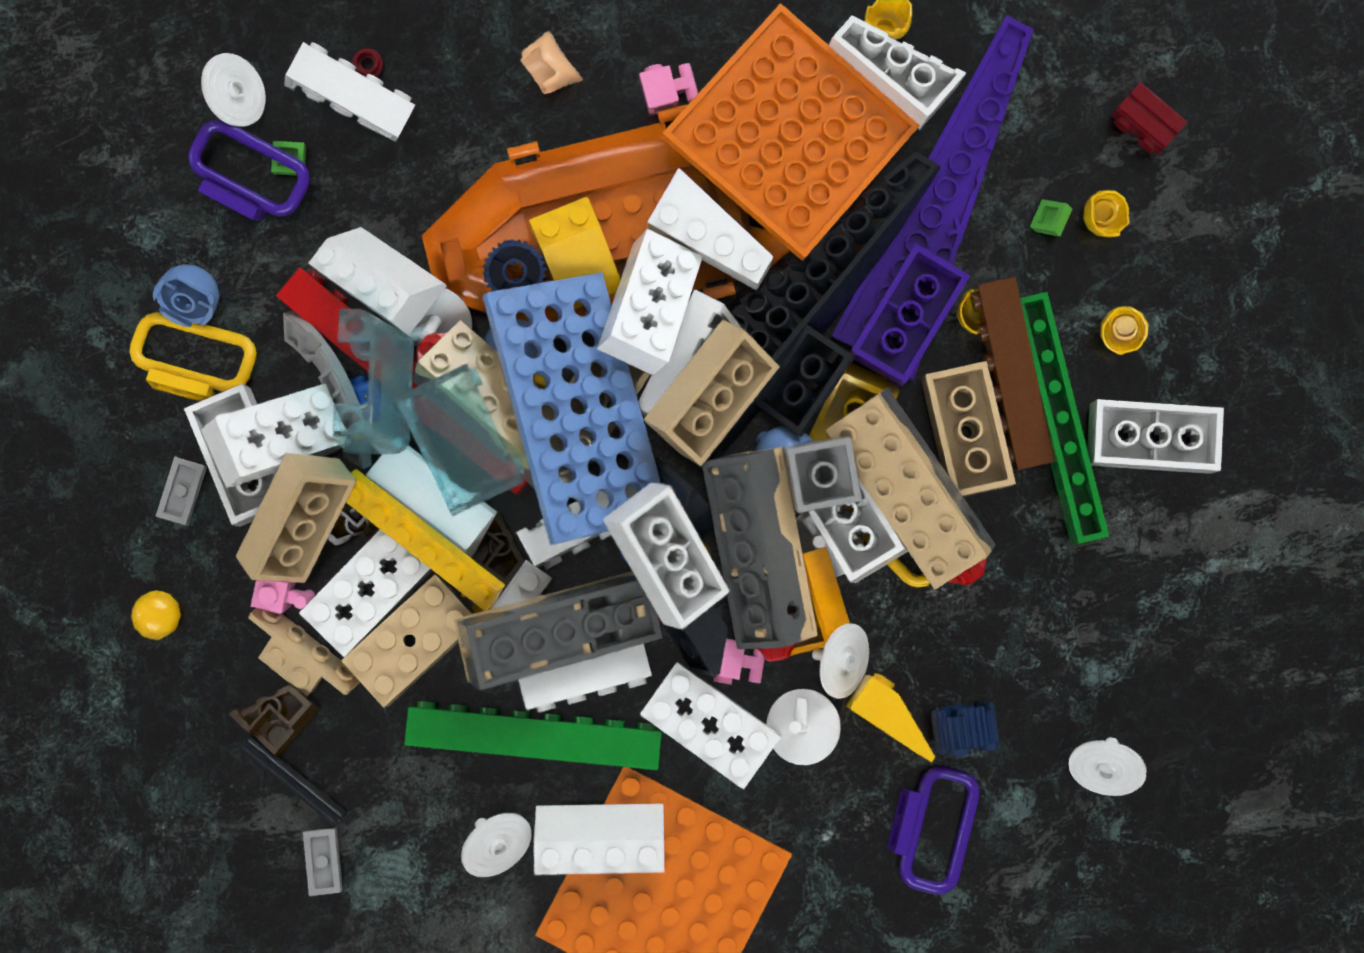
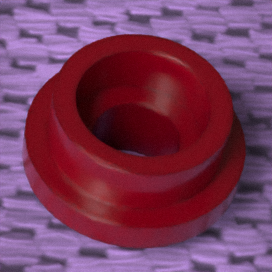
(368, 55)

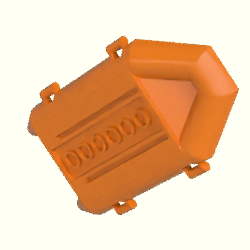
(623, 182)

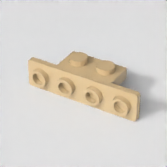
(299, 656)

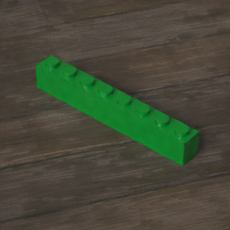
(1072, 463)
(533, 737)

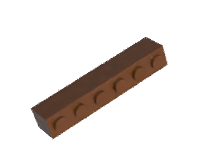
(1012, 372)

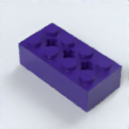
(929, 312)

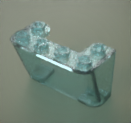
(391, 356)

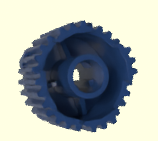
(510, 253)
(964, 728)

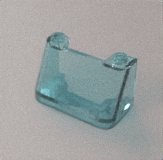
(459, 439)

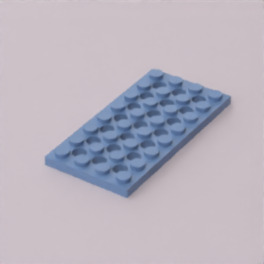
(528, 400)

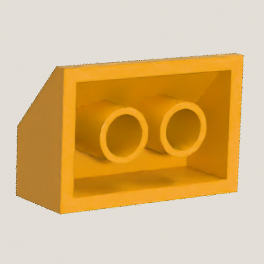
(825, 598)

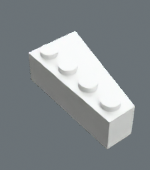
(904, 75)
(349, 91)
(701, 225)
(698, 323)
(537, 541)
(584, 677)

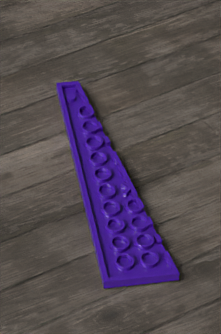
(947, 204)

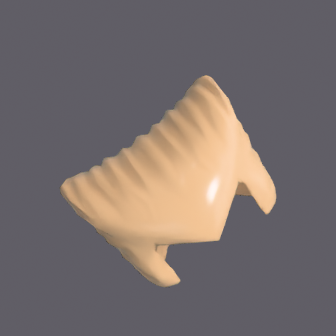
(549, 64)

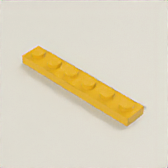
(424, 542)

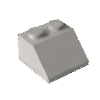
(822, 474)

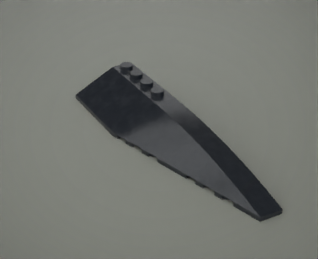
(823, 283)

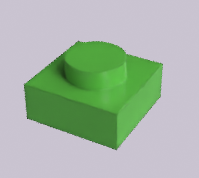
(295, 149)
(1051, 217)

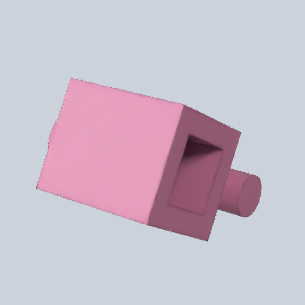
(661, 89)
(279, 596)
(735, 659)

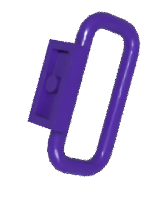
(234, 194)
(909, 821)

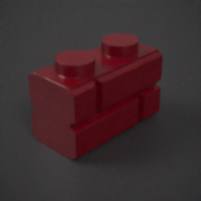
(1148, 119)

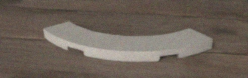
(315, 349)

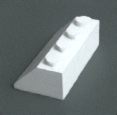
(378, 277)
(413, 485)
(599, 839)

